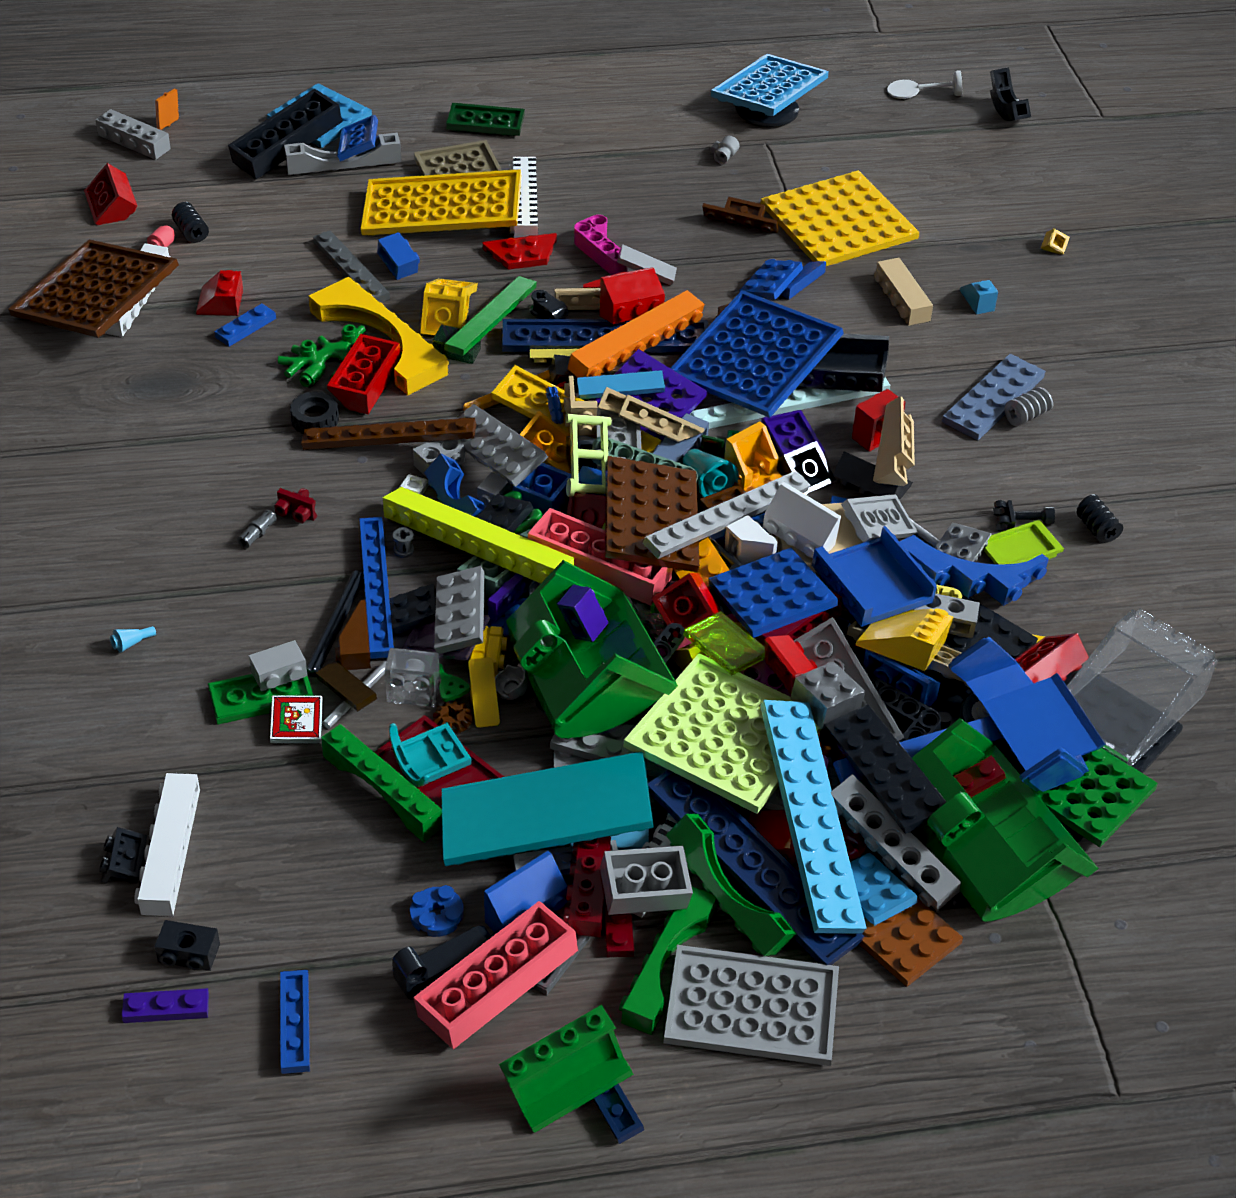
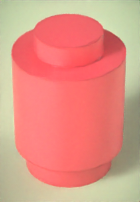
(162, 236)

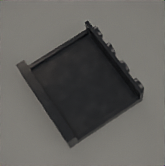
(852, 365)

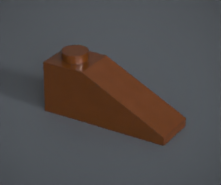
(354, 641)

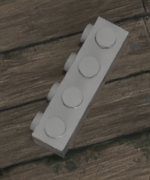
(133, 134)

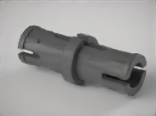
(256, 529)

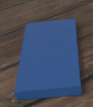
(357, 137)

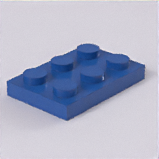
(772, 278)

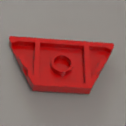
(522, 251)

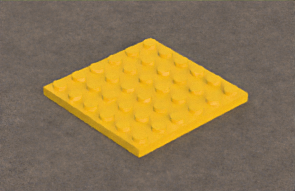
(839, 218)

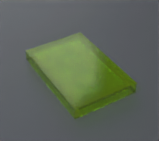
(725, 643)

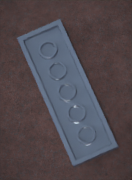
(987, 400)

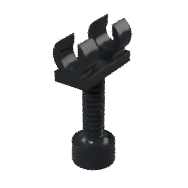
(1008, 522)

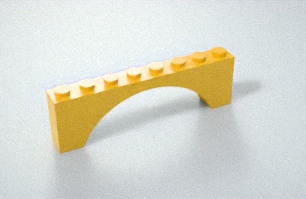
(348, 301)

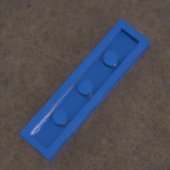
(294, 1021)

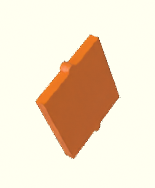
(167, 109)

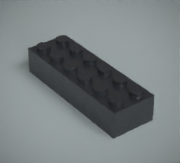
(297, 123)

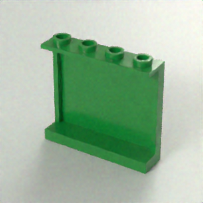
(566, 1069)

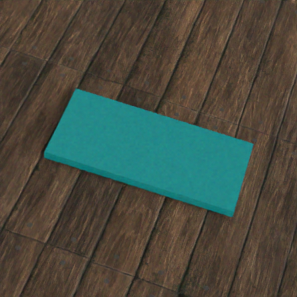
(545, 808)

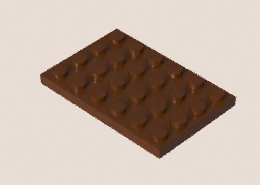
(643, 501)

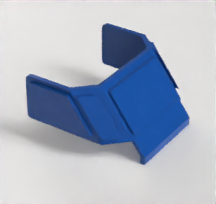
(1035, 719)

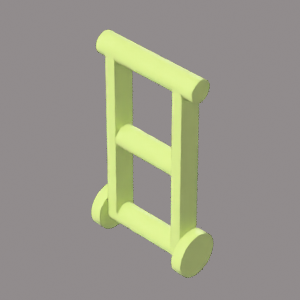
(573, 483)

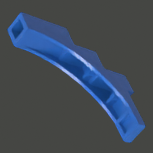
(1000, 581)

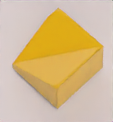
(1055, 241)

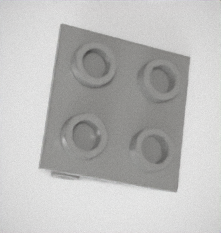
(963, 542)

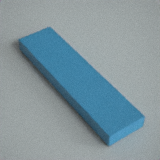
(623, 383)

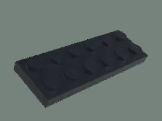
(885, 767)

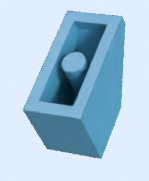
(980, 296)

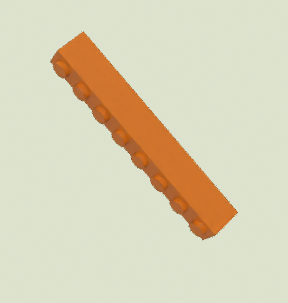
(637, 334)

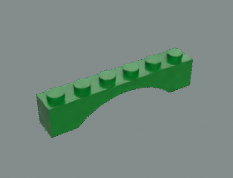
(411, 805)
(764, 928)
(645, 1002)

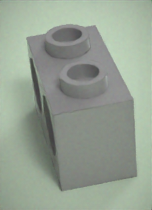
(429, 451)

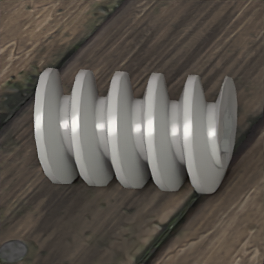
(1028, 406)

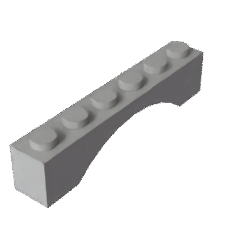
(306, 159)

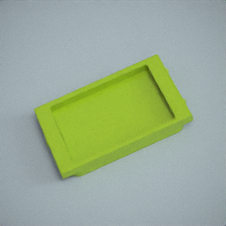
(1022, 544)

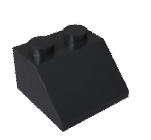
(810, 464)

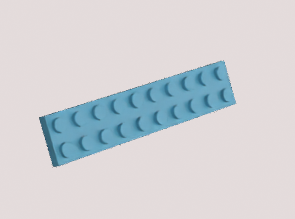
(812, 818)

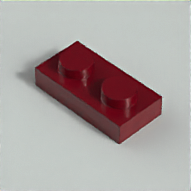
(981, 776)
(619, 935)

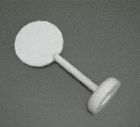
(906, 88)

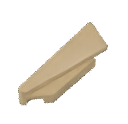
(648, 416)
(895, 445)

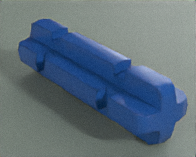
(554, 405)

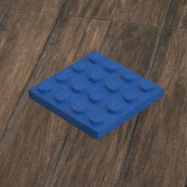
(772, 592)

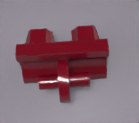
(297, 503)

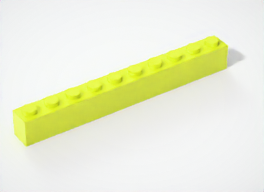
(472, 534)

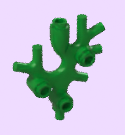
(316, 359)

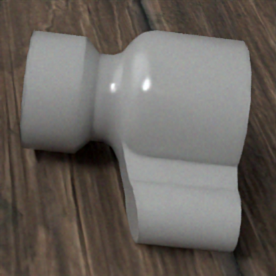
(725, 149)

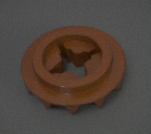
(463, 714)

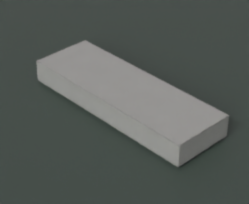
(638, 260)

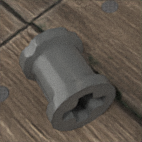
(399, 542)

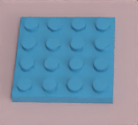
(350, 113)

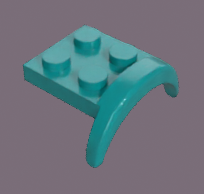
(429, 754)

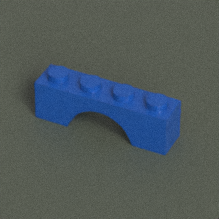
(445, 479)

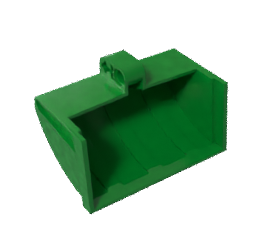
(583, 682)
(1000, 841)

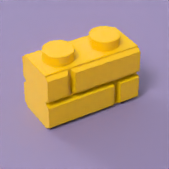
(492, 647)

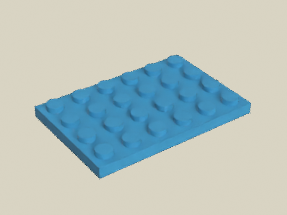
(769, 84)

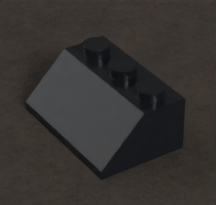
(861, 473)

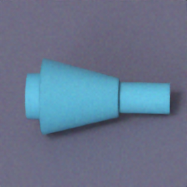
(125, 638)

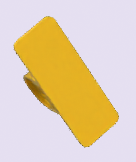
(483, 692)

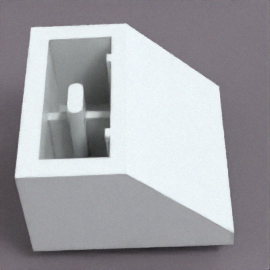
(748, 541)

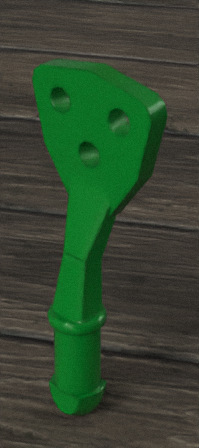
(453, 691)

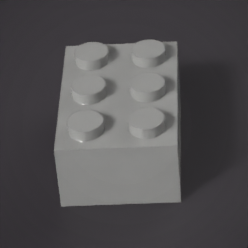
(645, 880)

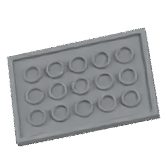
(752, 1005)

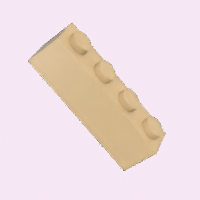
(903, 291)

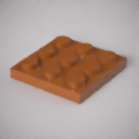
(910, 942)

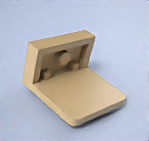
(579, 408)

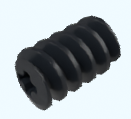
(189, 222)
(1099, 519)

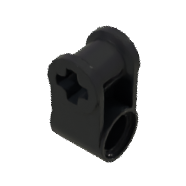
(547, 306)

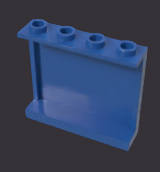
(875, 578)

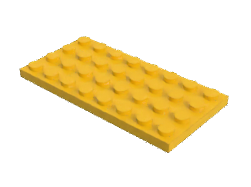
(442, 202)

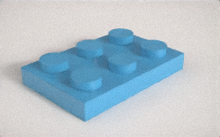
(879, 890)

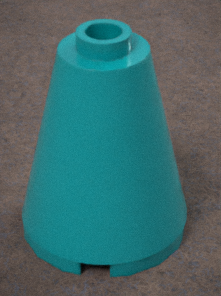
(713, 472)

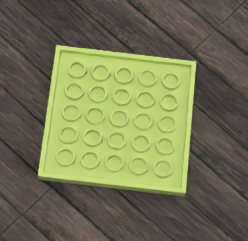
(713, 733)

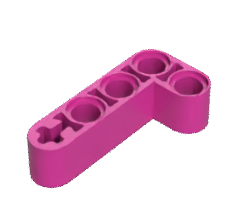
(592, 239)

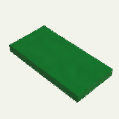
(242, 697)

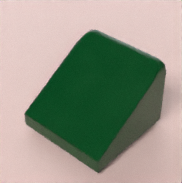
(712, 445)

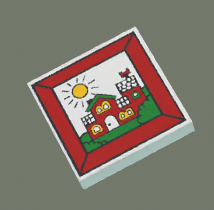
(296, 719)

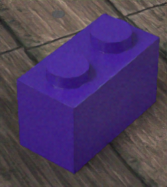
(582, 613)

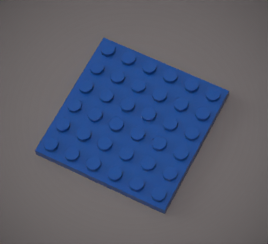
(757, 352)

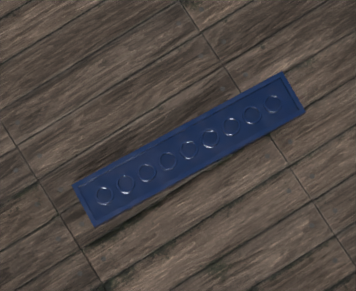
(528, 334)
(752, 863)

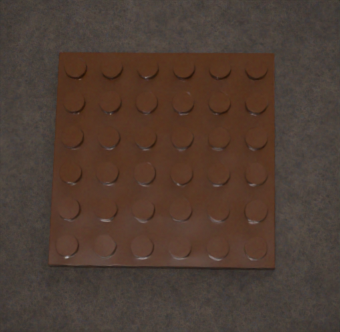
(93, 288)

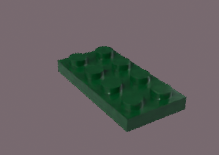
(485, 119)

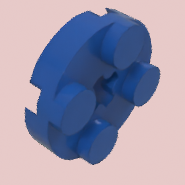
(432, 898)

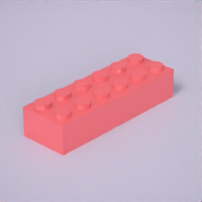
(587, 548)
(495, 974)

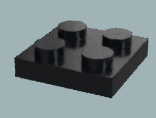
(506, 512)
(413, 609)

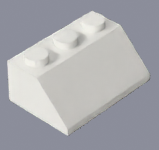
(801, 521)

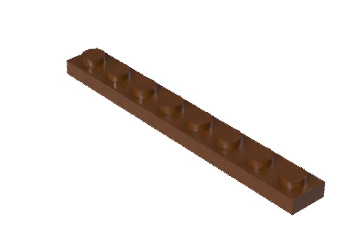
(389, 433)

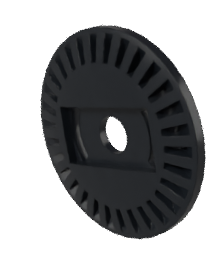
(783, 117)

